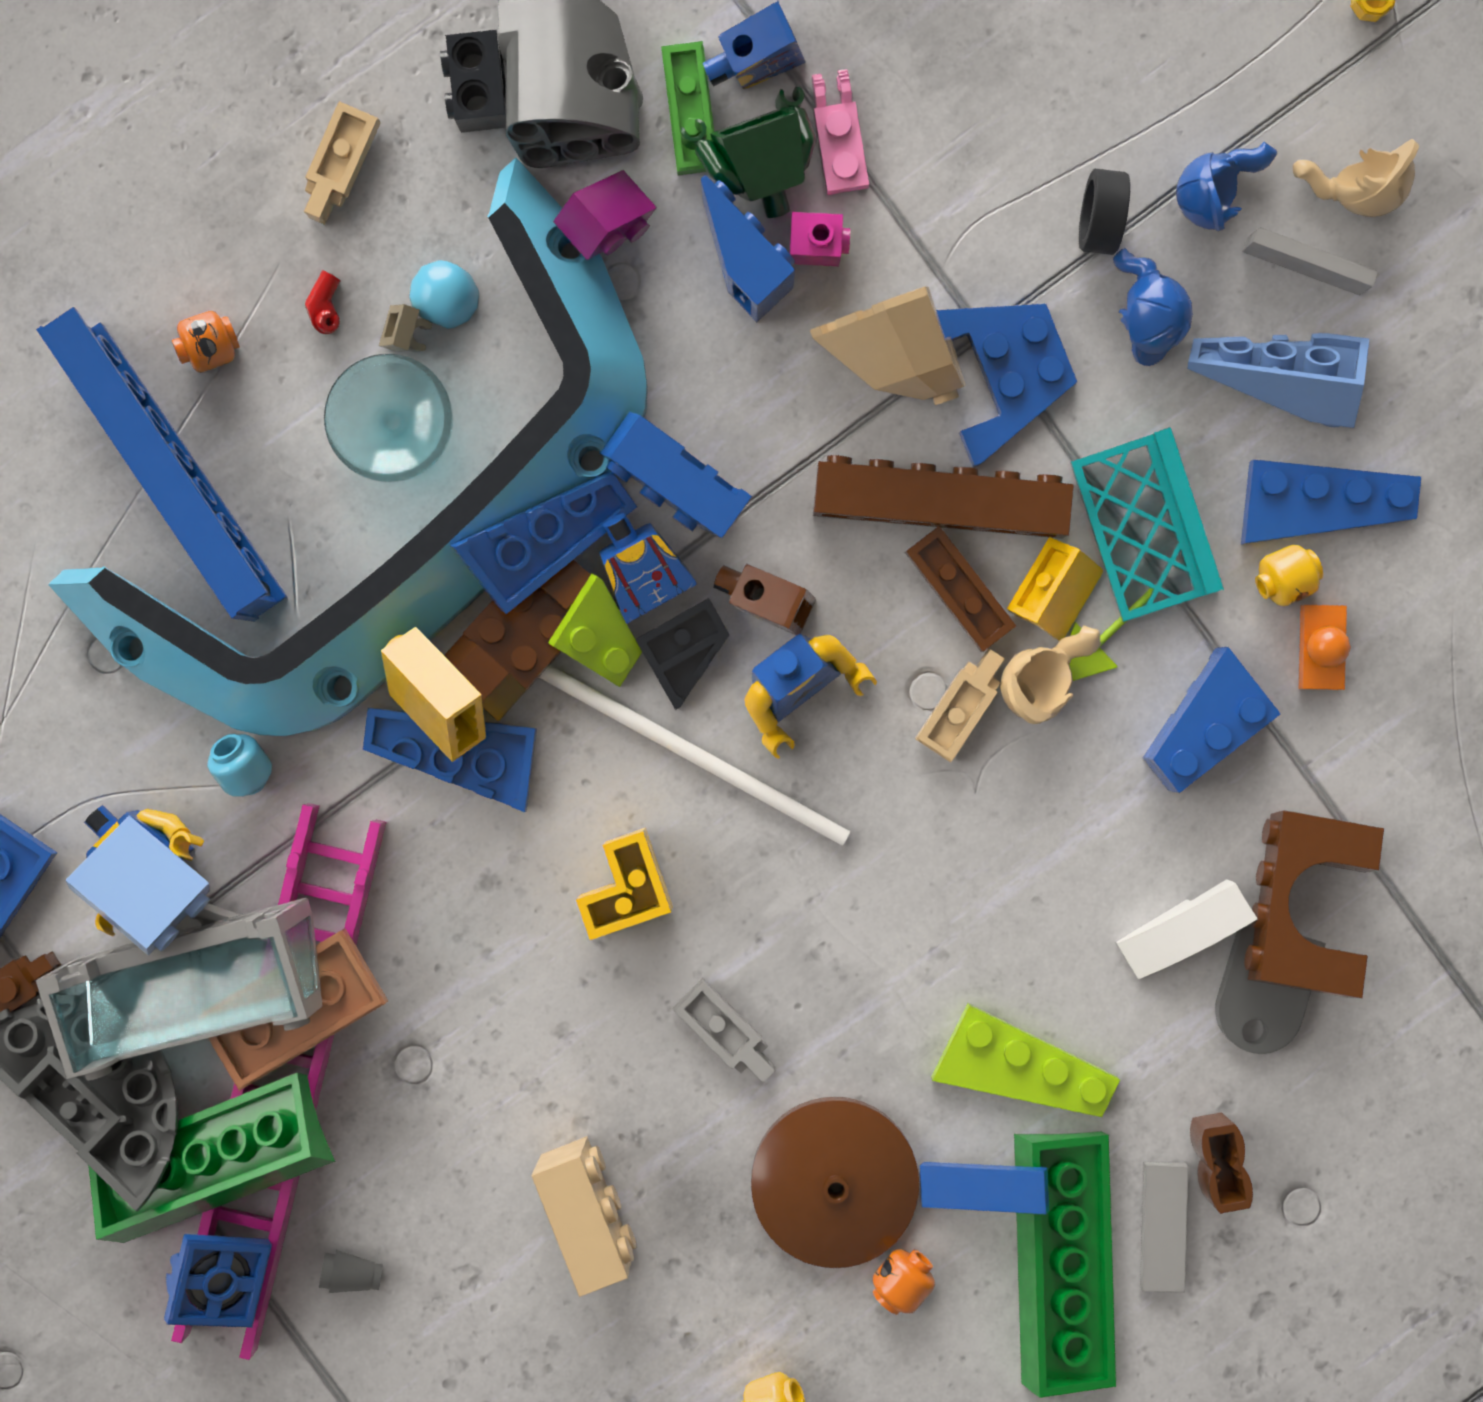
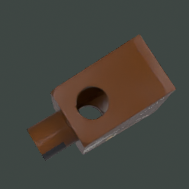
(781, 603)

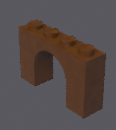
(1278, 949)

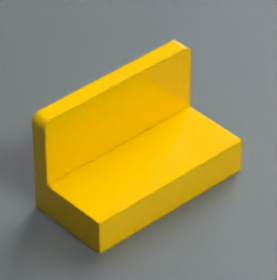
(1056, 588)

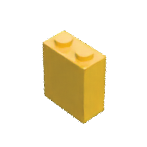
(434, 693)

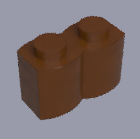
(1221, 1162)

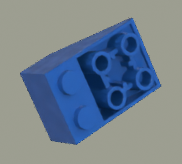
(751, 266)

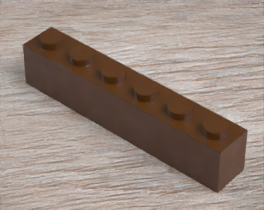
(943, 499)

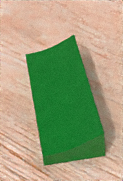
(221, 1158)
(1067, 1267)

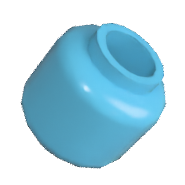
(239, 765)

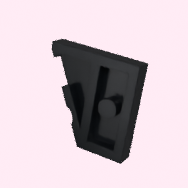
(683, 649)

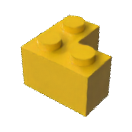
(637, 891)

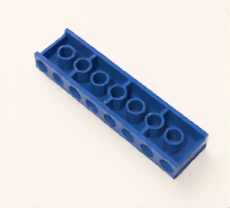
(162, 468)

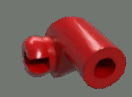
(320, 306)

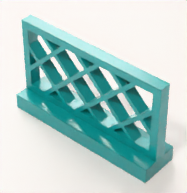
(1182, 513)

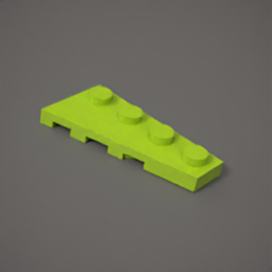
(1012, 1063)

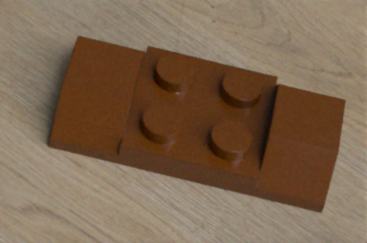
(511, 650)

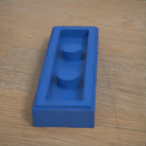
(984, 1187)

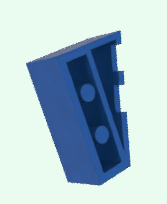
(673, 476)
(1210, 722)

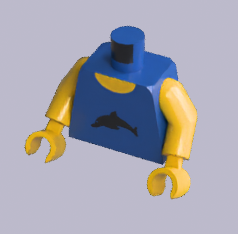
(793, 677)
(162, 825)

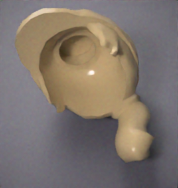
(1369, 186)
(1039, 678)

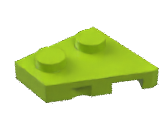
(597, 634)

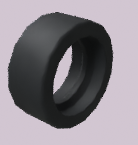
(1104, 211)

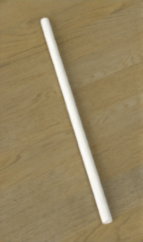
(695, 754)

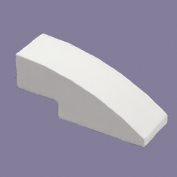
(1186, 929)

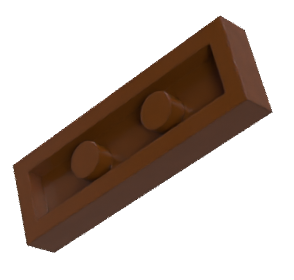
(960, 589)

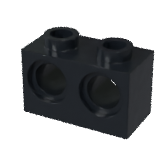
(483, 80)

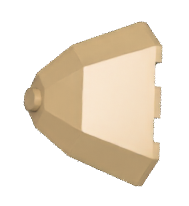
(897, 347)

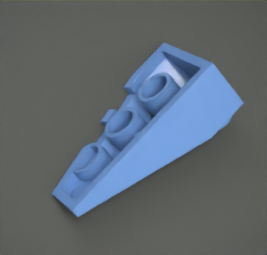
(1309, 379)

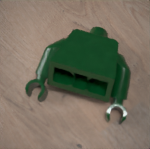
(760, 154)

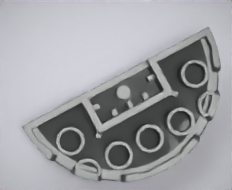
(115, 1122)

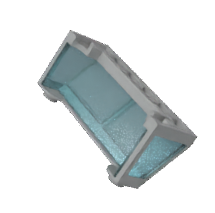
(197, 988)

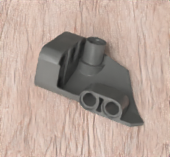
(567, 82)

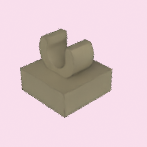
(399, 329)

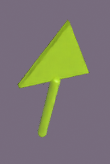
(1100, 661)

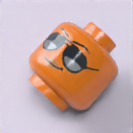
(205, 341)
(903, 1281)

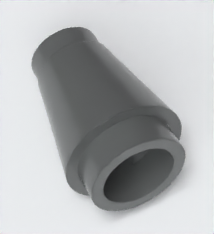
(349, 1273)

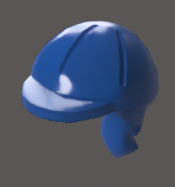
(1211, 184)
(1156, 310)

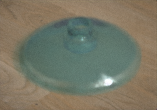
(364, 402)

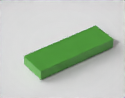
(687, 99)

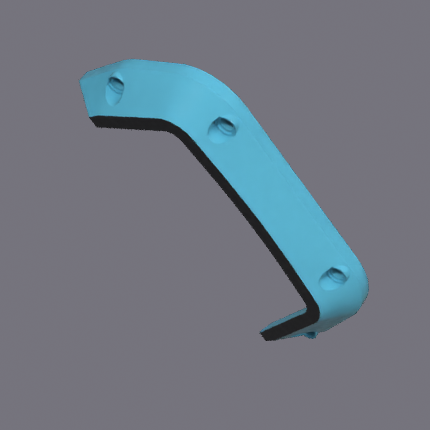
(426, 579)

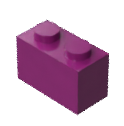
(605, 215)

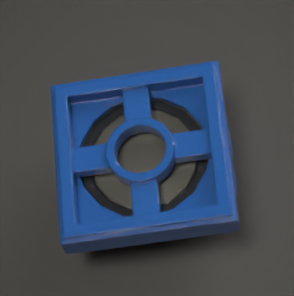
(218, 1277)

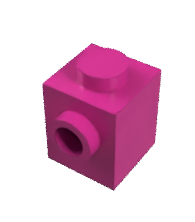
(818, 238)

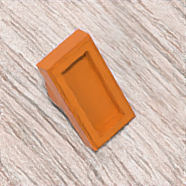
(1323, 647)

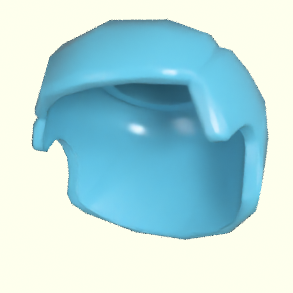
(444, 294)

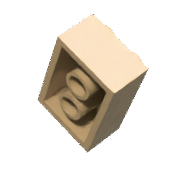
(584, 1215)

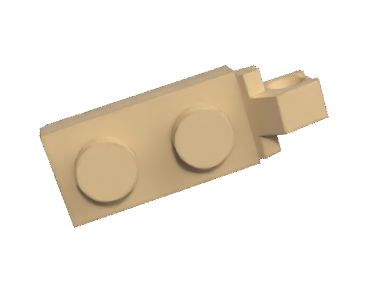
(338, 160)
(961, 707)

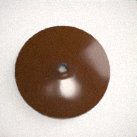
(828, 1144)

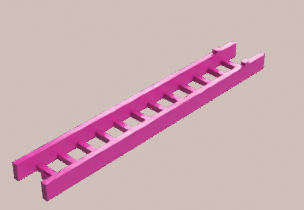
(318, 1062)

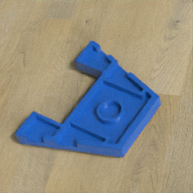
(1020, 365)

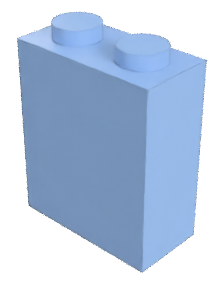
(139, 886)

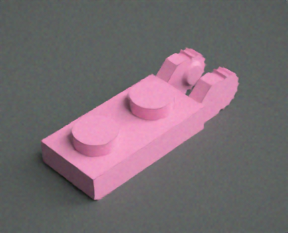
(839, 138)

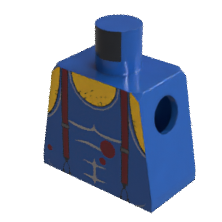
(770, 46)
(642, 568)

